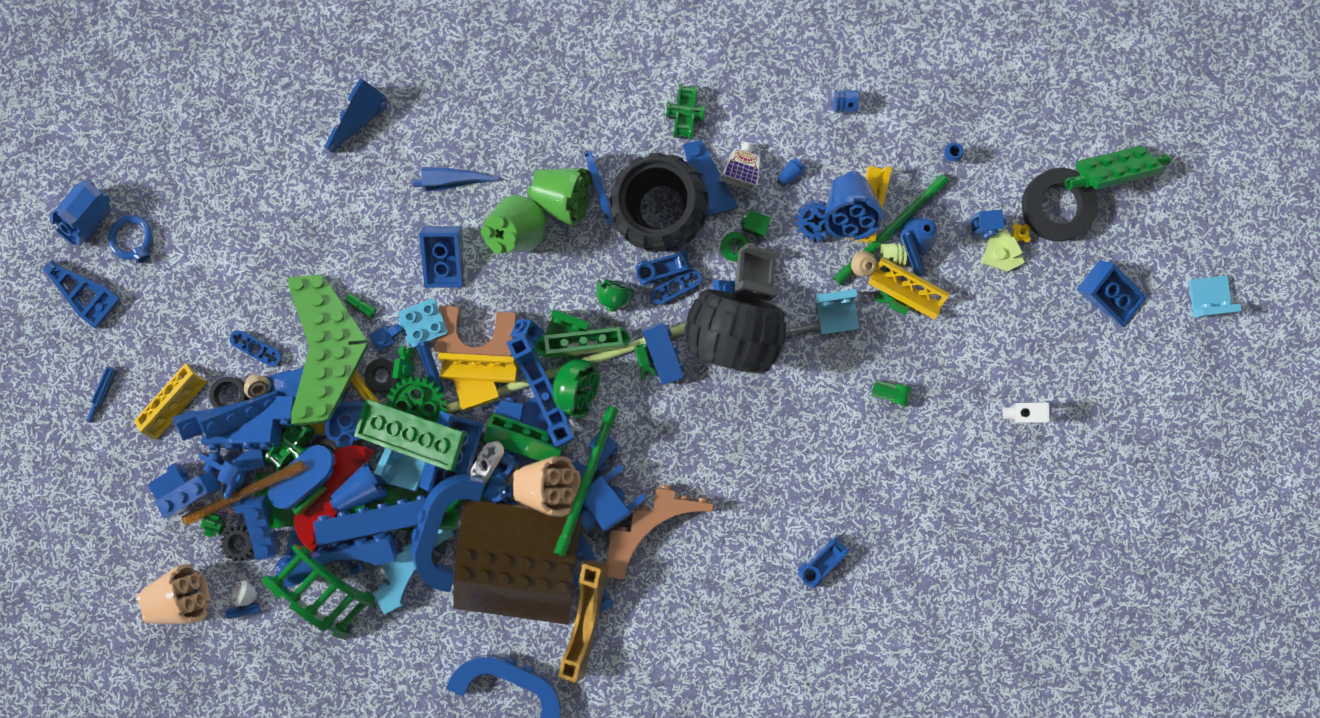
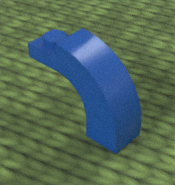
(253, 461)

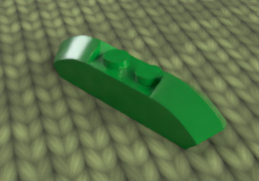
(582, 342)

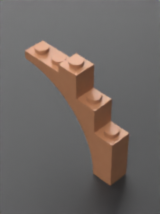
(644, 520)

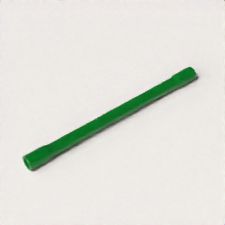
(933, 189)
(565, 537)

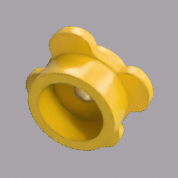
(1018, 236)

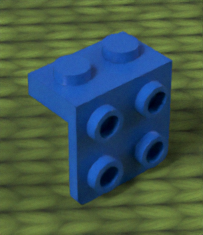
(169, 481)

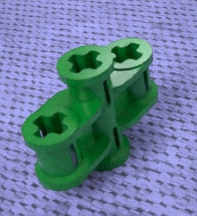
(685, 111)
(291, 446)

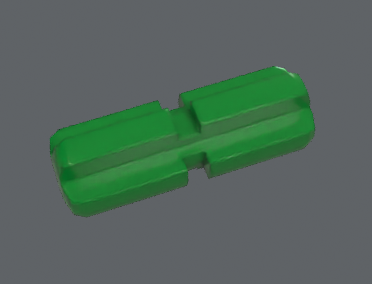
(363, 306)

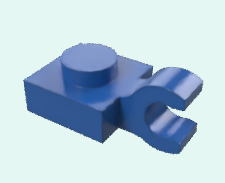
(384, 337)

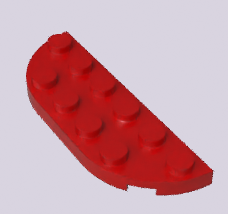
(347, 462)

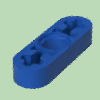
(691, 285)
(266, 360)

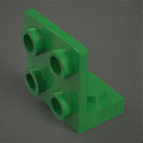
(565, 323)

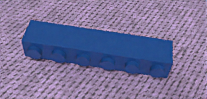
(368, 521)

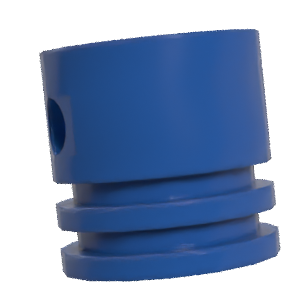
(846, 101)

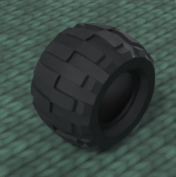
(649, 173)
(735, 331)

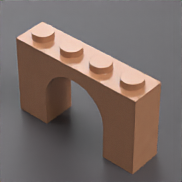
(452, 342)

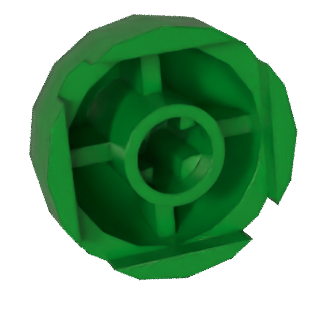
(613, 294)

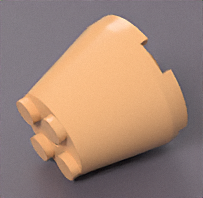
(547, 485)
(165, 599)

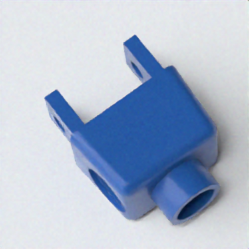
(606, 503)

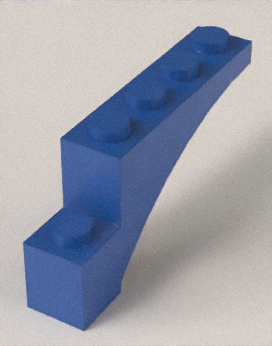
(221, 419)
(261, 432)

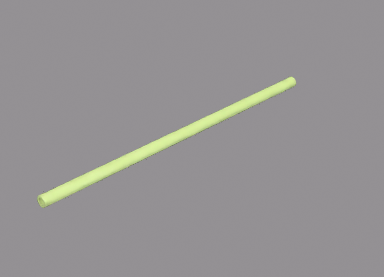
(596, 358)

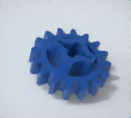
(803, 223)

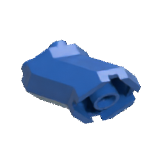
(80, 212)

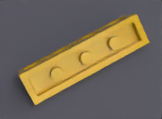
(879, 181)
(905, 290)
(478, 367)
(170, 402)

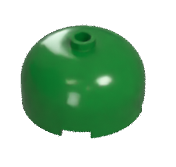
(570, 386)

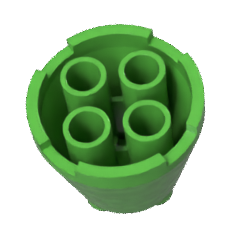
(562, 193)
(514, 225)

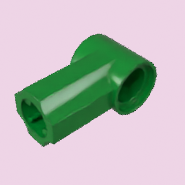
(895, 393)

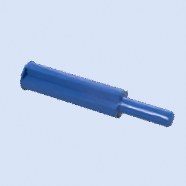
(101, 391)

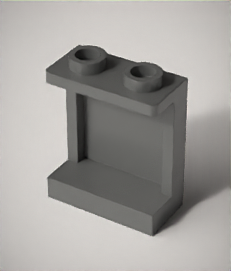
(756, 272)

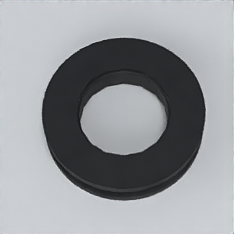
(1042, 226)

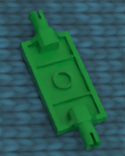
(1117, 168)

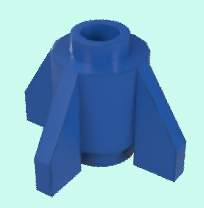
(498, 491)

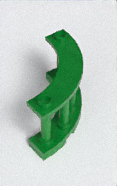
(310, 612)

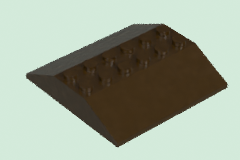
(510, 562)

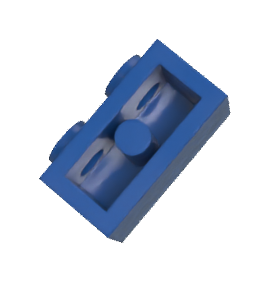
(988, 223)

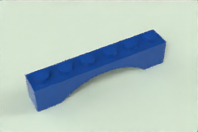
(374, 550)

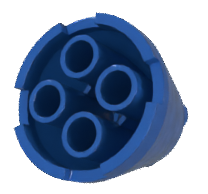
(852, 208)

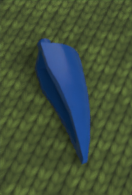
(445, 178)

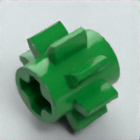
(213, 525)

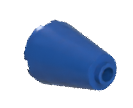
(923, 232)
(358, 490)

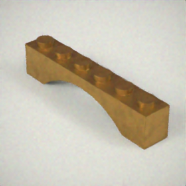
(591, 591)

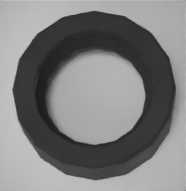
(216, 386)

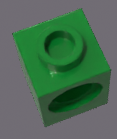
(755, 223)

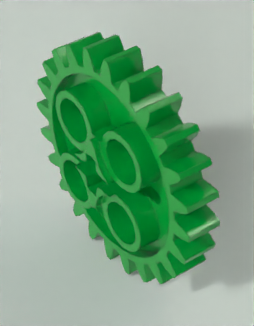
(429, 392)

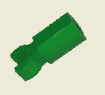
(643, 359)

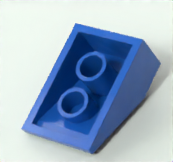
(442, 256)
(1111, 292)

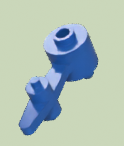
(230, 473)

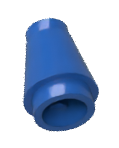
(957, 151)
(791, 171)

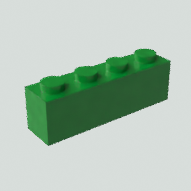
(521, 438)

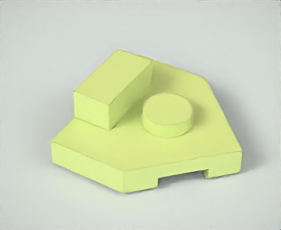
(1002, 252)

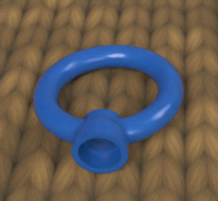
(138, 252)

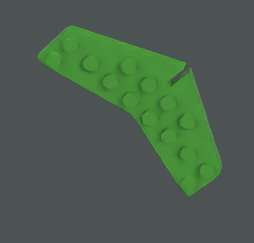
(330, 356)

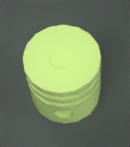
(894, 253)

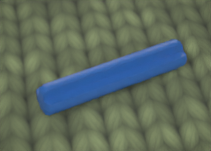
(912, 252)
(429, 364)

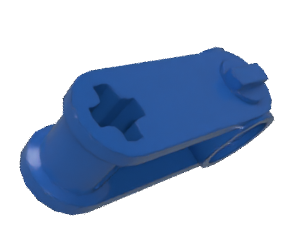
(663, 267)
(823, 562)

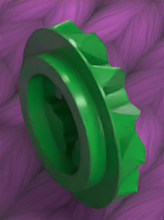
(733, 237)

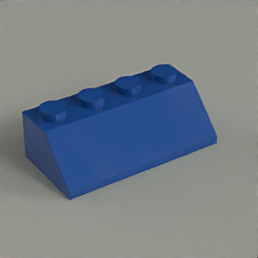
(432, 474)

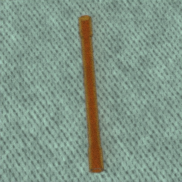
(289, 471)

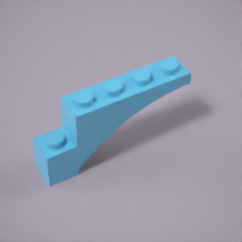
(399, 574)

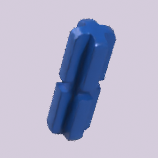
(239, 611)

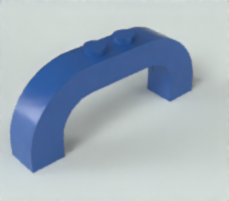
(557, 420)
(429, 521)
(509, 671)

